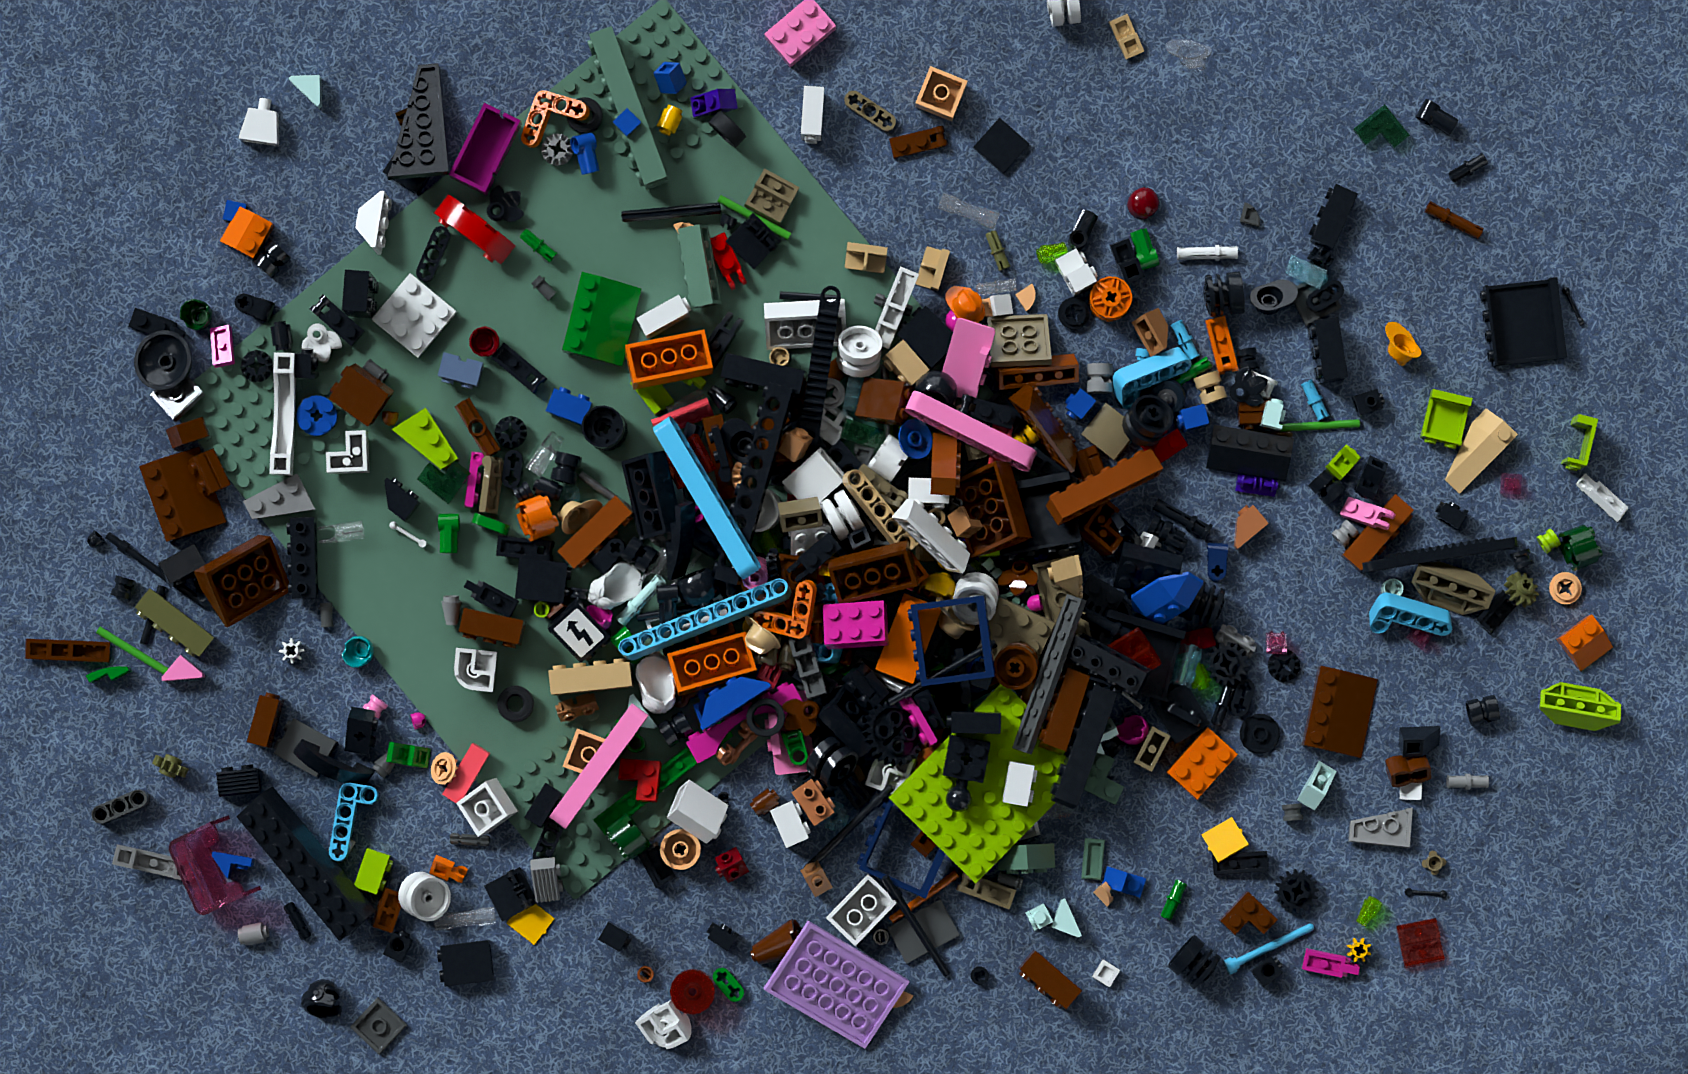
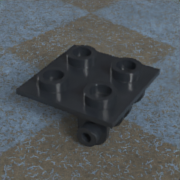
(753, 241)
(510, 894)

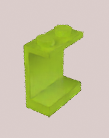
(1590, 425)

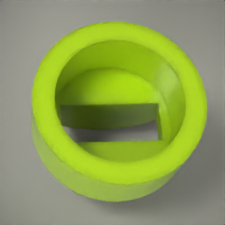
(539, 611)

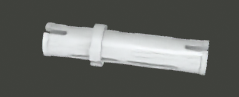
(1207, 253)

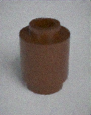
(765, 802)

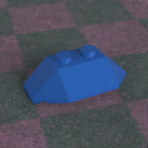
(1166, 597)
(730, 699)

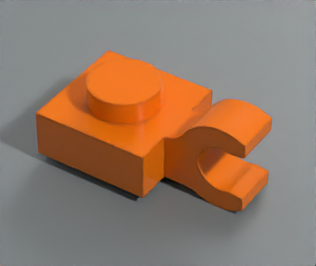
(445, 868)

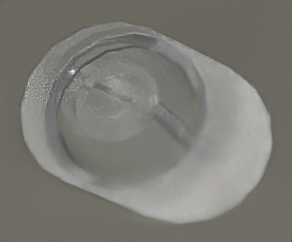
(1190, 53)

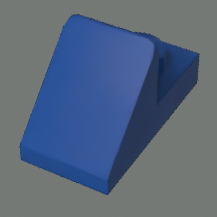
(226, 861)
(1124, 881)

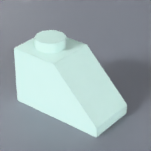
(1317, 785)

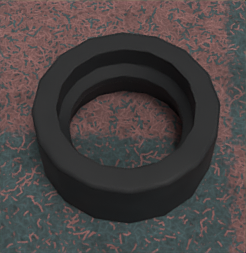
(727, 129)
(750, 717)

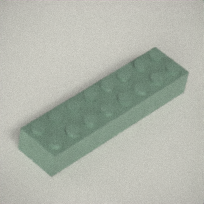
(623, 96)

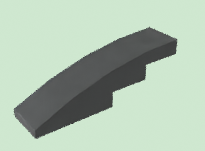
(808, 665)

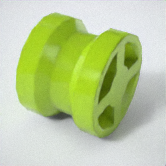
(1548, 541)

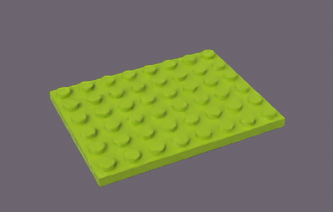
(989, 826)

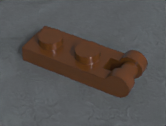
(917, 142)

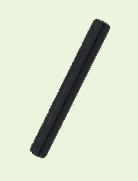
(671, 212)

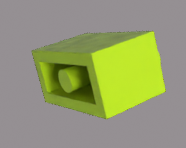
(373, 871)

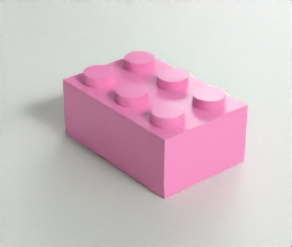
(800, 31)

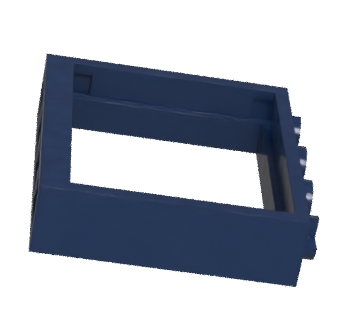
(921, 674)
(871, 843)

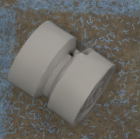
(1100, 378)

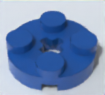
(324, 424)

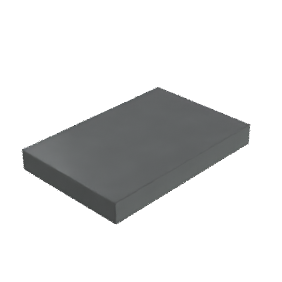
(936, 925)

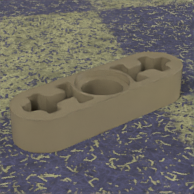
(885, 115)

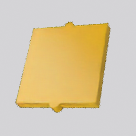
(1225, 840)
(531, 923)

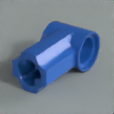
(584, 147)

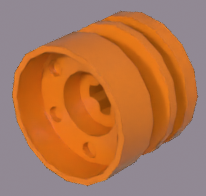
(1105, 309)

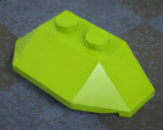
(1579, 706)

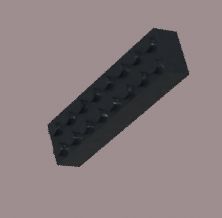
(306, 863)

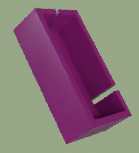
(485, 149)

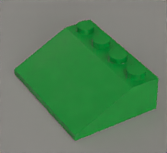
(601, 319)

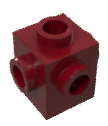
(731, 865)

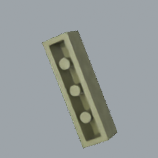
(174, 622)

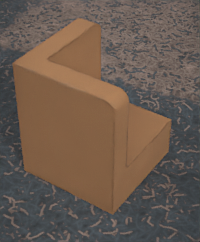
(962, 524)

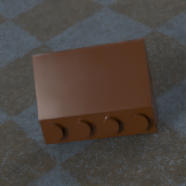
(1045, 426)
(176, 498)
(993, 499)
(243, 579)
(1339, 711)

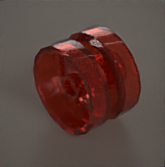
(704, 991)

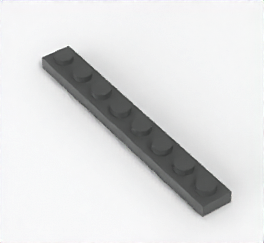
(1049, 674)

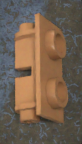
(568, 711)

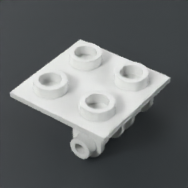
(803, 539)

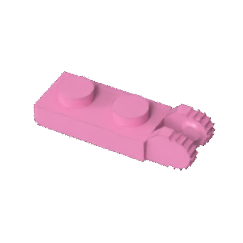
(1366, 513)

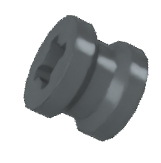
(1292, 812)

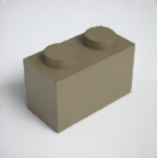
(800, 514)
(1151, 749)

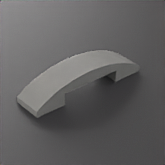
(145, 861)

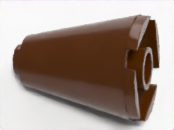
(776, 944)

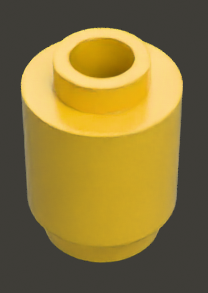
(669, 120)

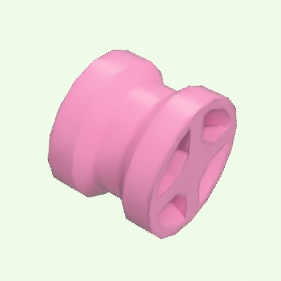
(376, 705)

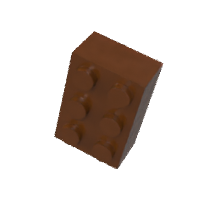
(492, 628)
(1049, 980)

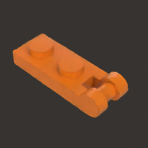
(1221, 344)

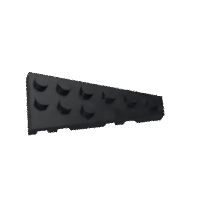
(422, 135)

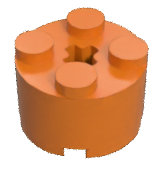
(536, 517)

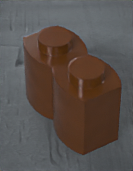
(1407, 770)

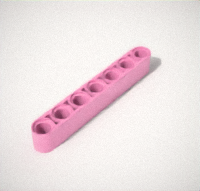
(970, 431)
(598, 766)

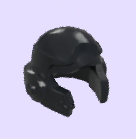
(320, 999)

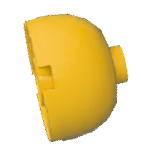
(937, 586)

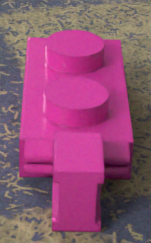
(474, 478)
(917, 719)
(1329, 963)

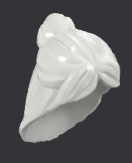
(615, 586)
(656, 684)

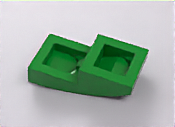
(113, 672)
(408, 755)

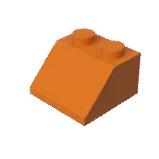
(247, 233)
(1585, 642)

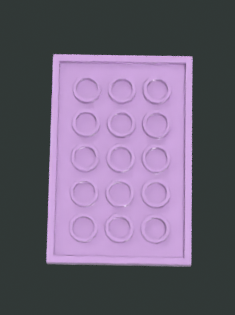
(836, 984)

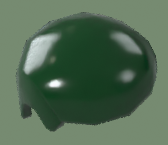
(189, 313)

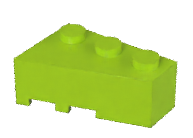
(427, 438)

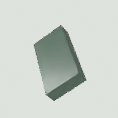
(1093, 859)

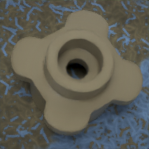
(1434, 857)

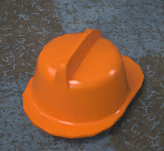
(965, 303)

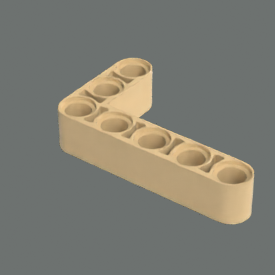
(887, 513)

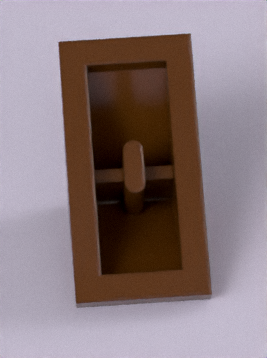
(187, 432)

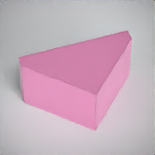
(182, 670)

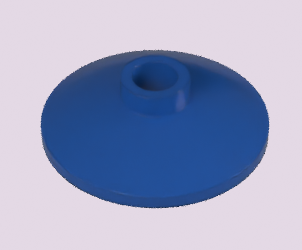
(921, 439)

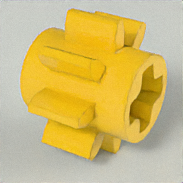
(1357, 944)

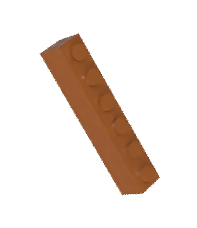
(1104, 486)

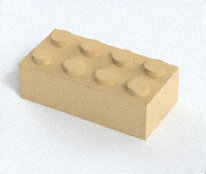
(590, 678)

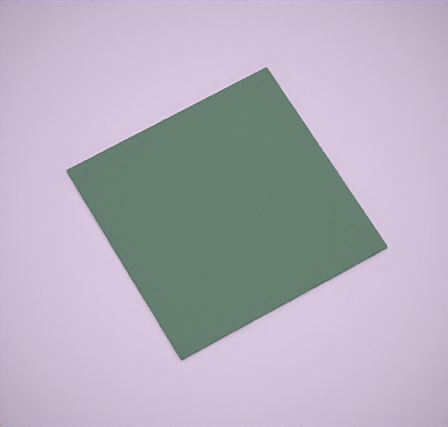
(392, 585)

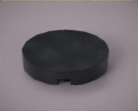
(1257, 728)

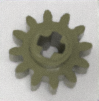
(1521, 589)
(170, 766)

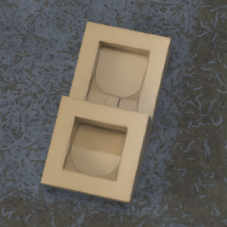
(1126, 36)

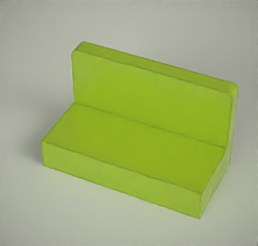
(655, 397)

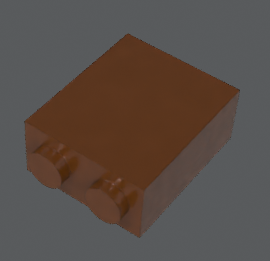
(360, 394)
(884, 401)
(265, 720)

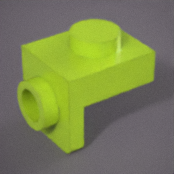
(1343, 462)

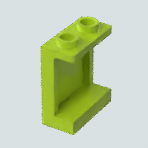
(1445, 418)

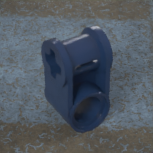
(1217, 557)

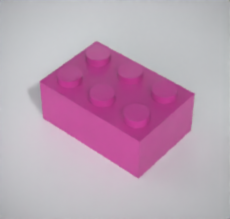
(855, 624)

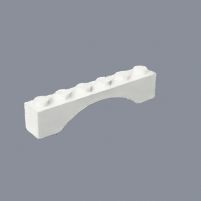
(284, 415)

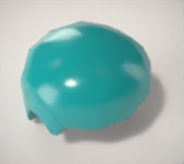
(358, 651)

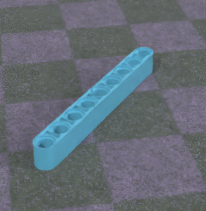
(707, 497)
(715, 620)

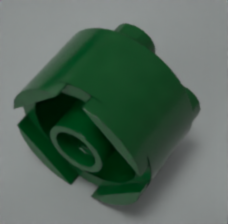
(1580, 547)
(628, 836)

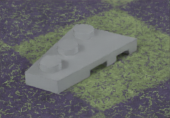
(280, 499)
(1384, 830)

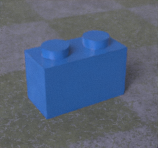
(568, 406)
(1192, 418)

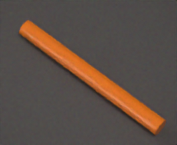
(919, 900)

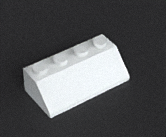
(794, 323)
(932, 536)

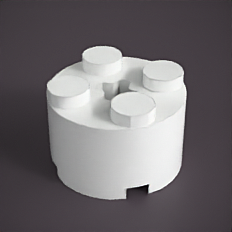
(888, 459)

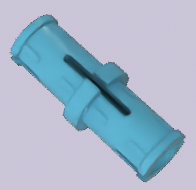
(1184, 339)
(1315, 400)

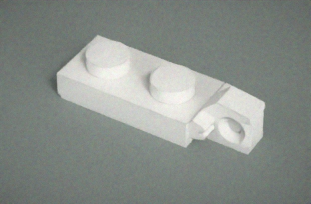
(1603, 497)

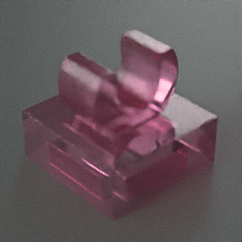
(1510, 484)
(1419, 637)
(1276, 643)

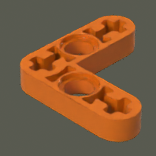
(545, 110)
(796, 618)

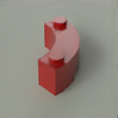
(473, 227)

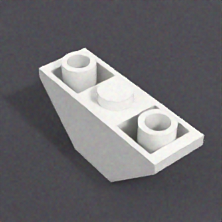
(373, 220)

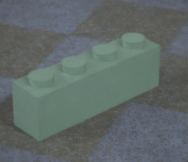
(699, 266)

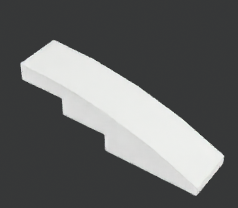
(895, 305)

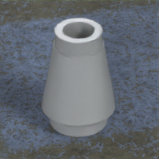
(451, 609)

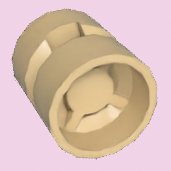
(1207, 381)

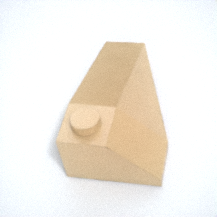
(1482, 444)
(1067, 575)

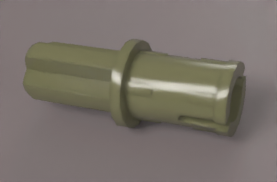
(997, 250)

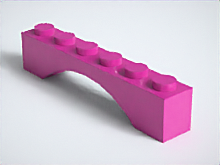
(706, 744)

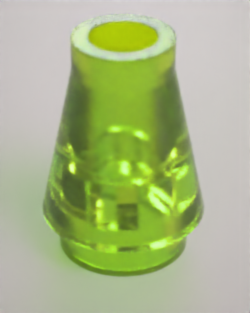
(1050, 252)
(1369, 909)

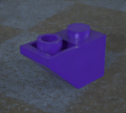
(714, 101)

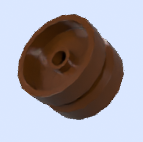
(1014, 677)

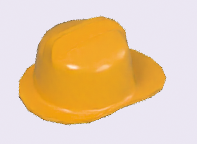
(1401, 345)

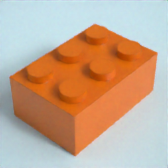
(1201, 763)

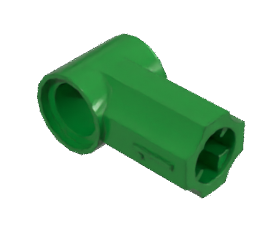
(1144, 251)
(448, 527)

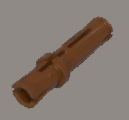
(1454, 220)

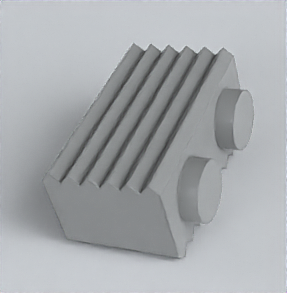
(545, 879)

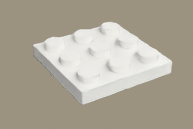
(414, 315)

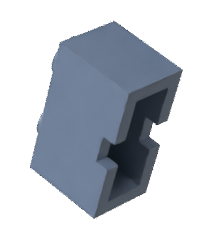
(455, 370)

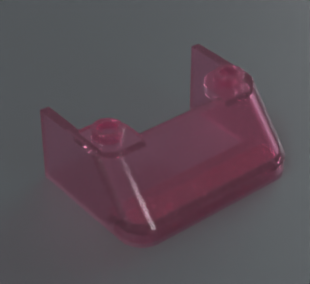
(200, 871)

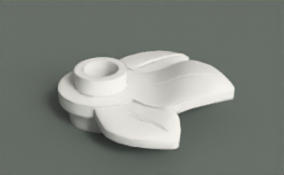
(323, 344)

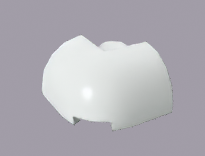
(475, 669)
(882, 775)
(665, 1025)

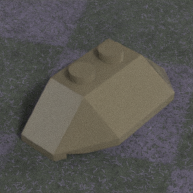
(1452, 587)

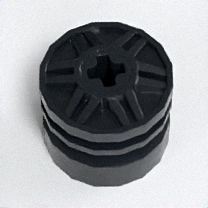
(1224, 294)
(594, 423)
(1205, 605)
(1194, 962)

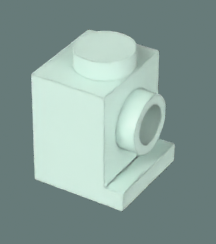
(1273, 414)
(1039, 917)

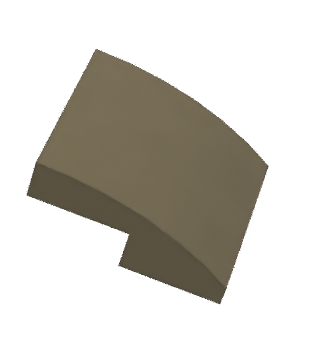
(771, 196)
(1107, 432)

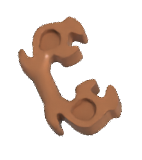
(731, 754)

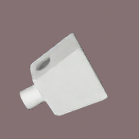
(261, 125)

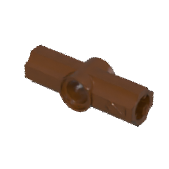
(470, 417)

